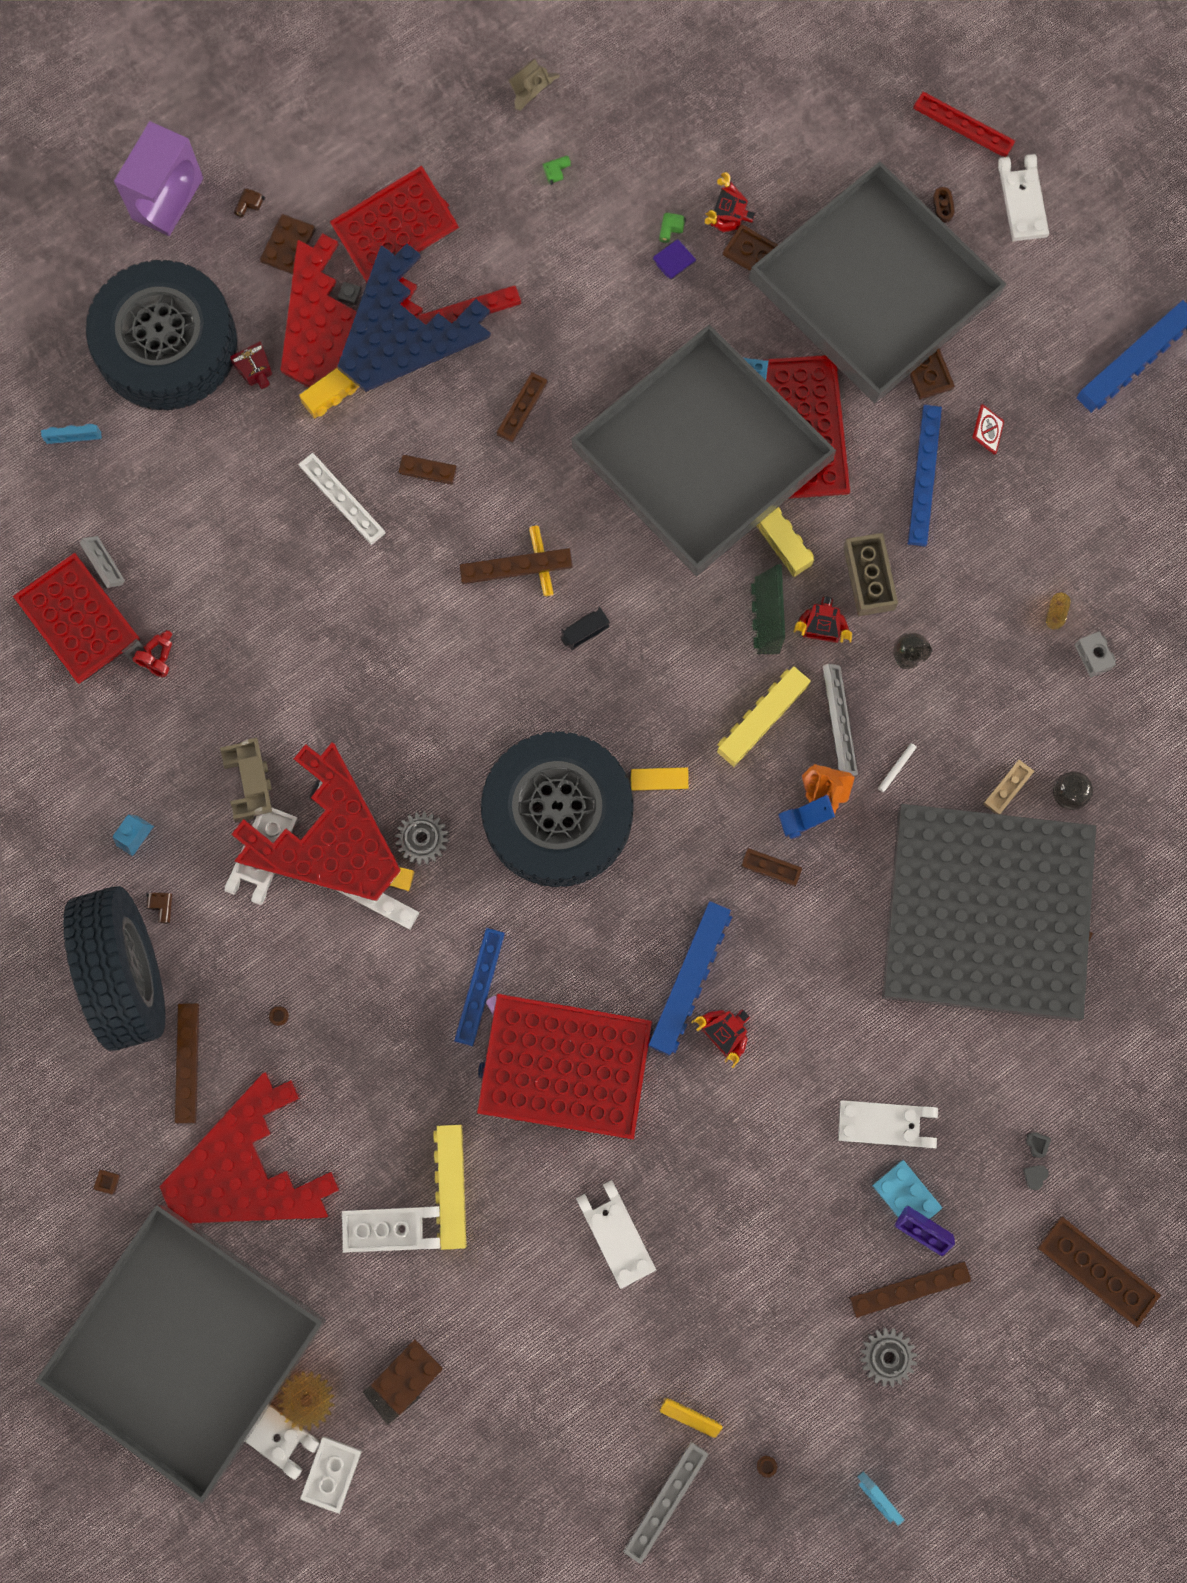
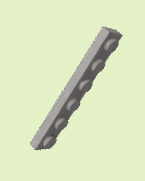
(840, 719)
(665, 1502)

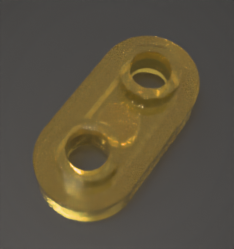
(1058, 612)

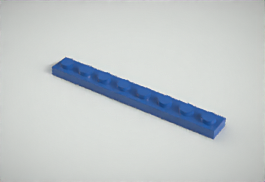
(924, 475)

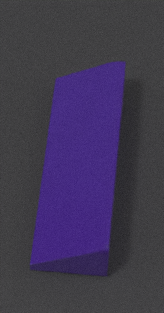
(925, 1231)

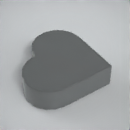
(1038, 1143)
(1035, 1176)

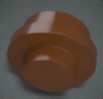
(278, 1016)
(767, 1466)

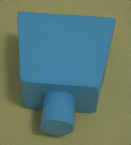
(131, 833)

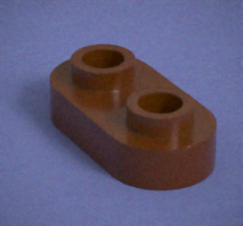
(943, 206)

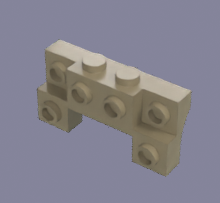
(254, 781)

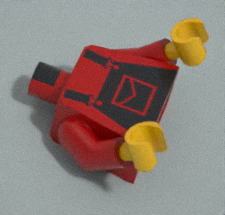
(729, 208)
(824, 623)
(725, 1032)

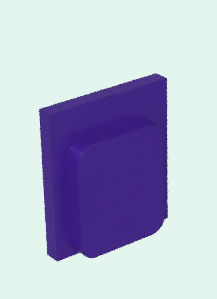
(674, 259)

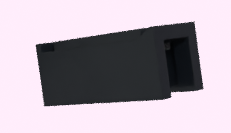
(585, 629)

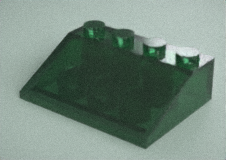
(768, 611)

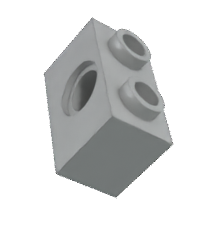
(1093, 664)

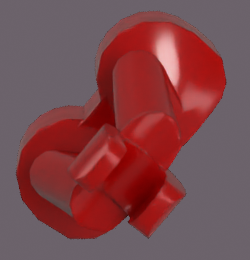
(147, 660)

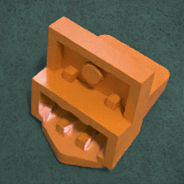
(826, 781)

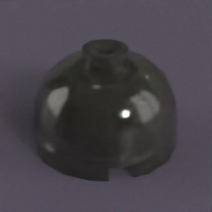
(911, 649)
(1073, 790)

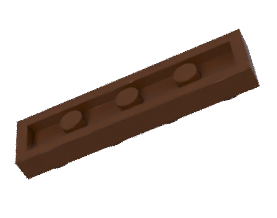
(522, 407)

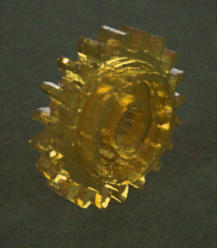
(294, 1394)

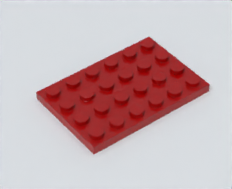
(396, 215)
(76, 618)

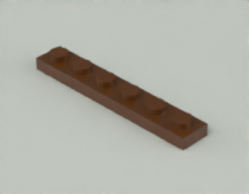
(516, 566)
(186, 1063)
(910, 1289)

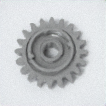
(427, 849)
(875, 1357)

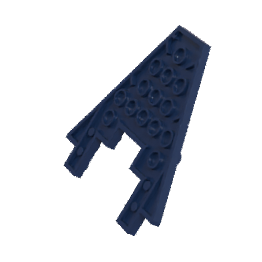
(393, 342)

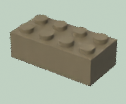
(870, 574)

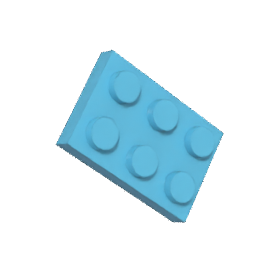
(903, 1188)

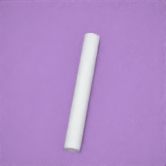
(897, 767)

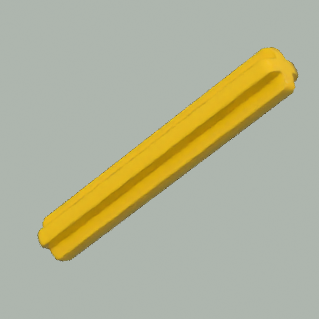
(538, 547)

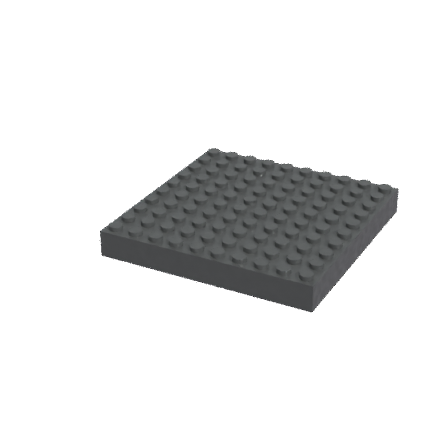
(877, 281)
(703, 449)
(990, 912)
(181, 1352)

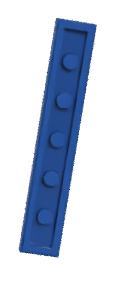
(479, 987)

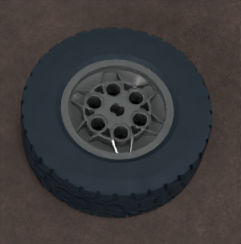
(174, 372)
(557, 854)
(114, 968)

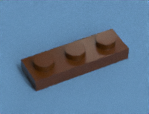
(427, 469)
(771, 867)

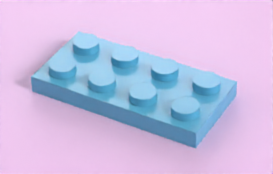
(879, 1499)

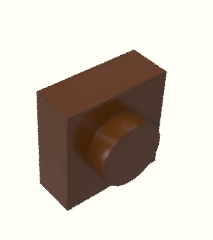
(106, 1182)

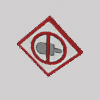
(988, 429)

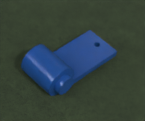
(806, 817)

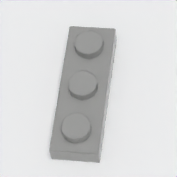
(102, 561)

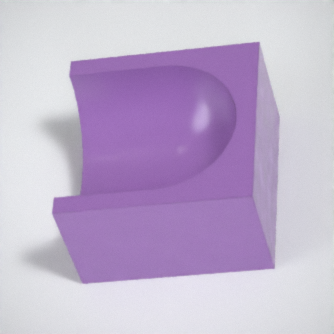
(159, 178)

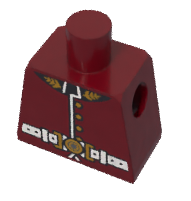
(253, 365)

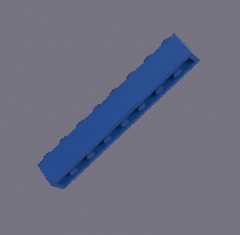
(1134, 359)
(689, 978)

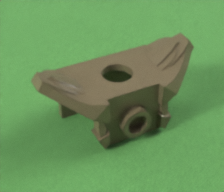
(530, 82)

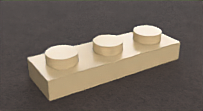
(1008, 787)

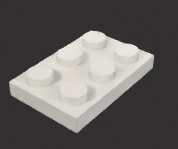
(331, 1474)

